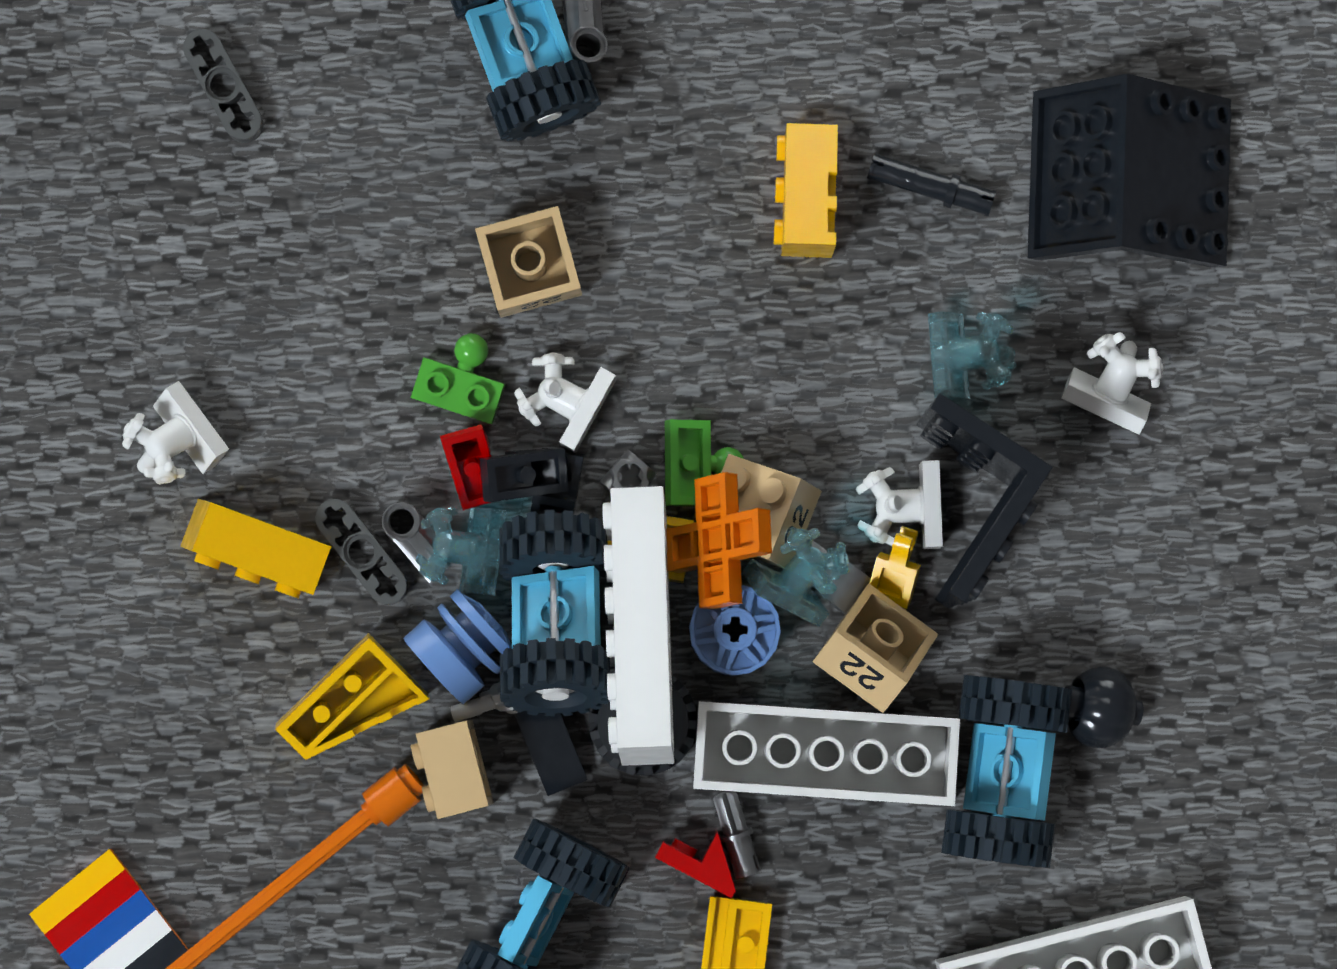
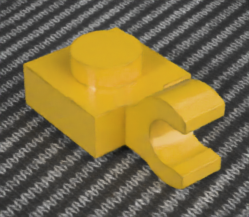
(895, 573)

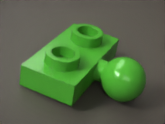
(458, 387)
(689, 458)

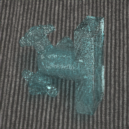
(955, 354)
(474, 550)
(793, 585)

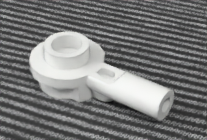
(487, 701)

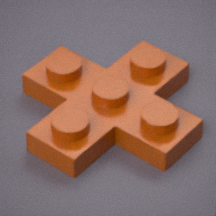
(718, 541)

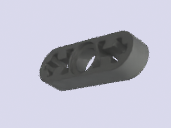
(198, 65)
(350, 520)

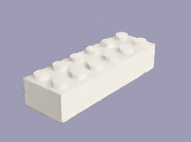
(641, 621)
(826, 753)
(1141, 938)

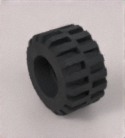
(683, 728)

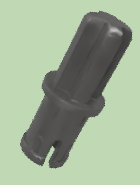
(736, 834)

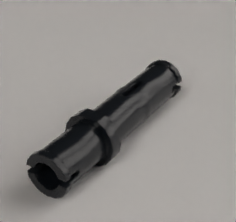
(931, 184)

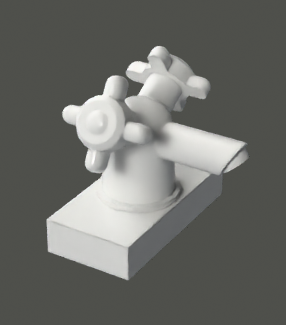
(1110, 393)
(566, 398)
(183, 430)
(906, 505)

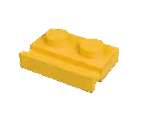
(736, 934)

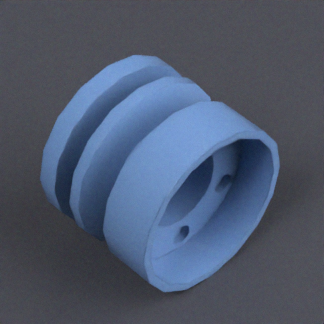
(459, 646)
(751, 650)

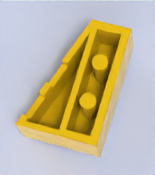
(807, 190)
(255, 548)
(350, 698)

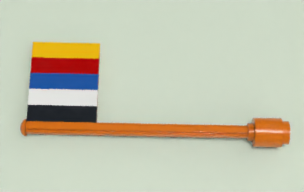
(112, 924)

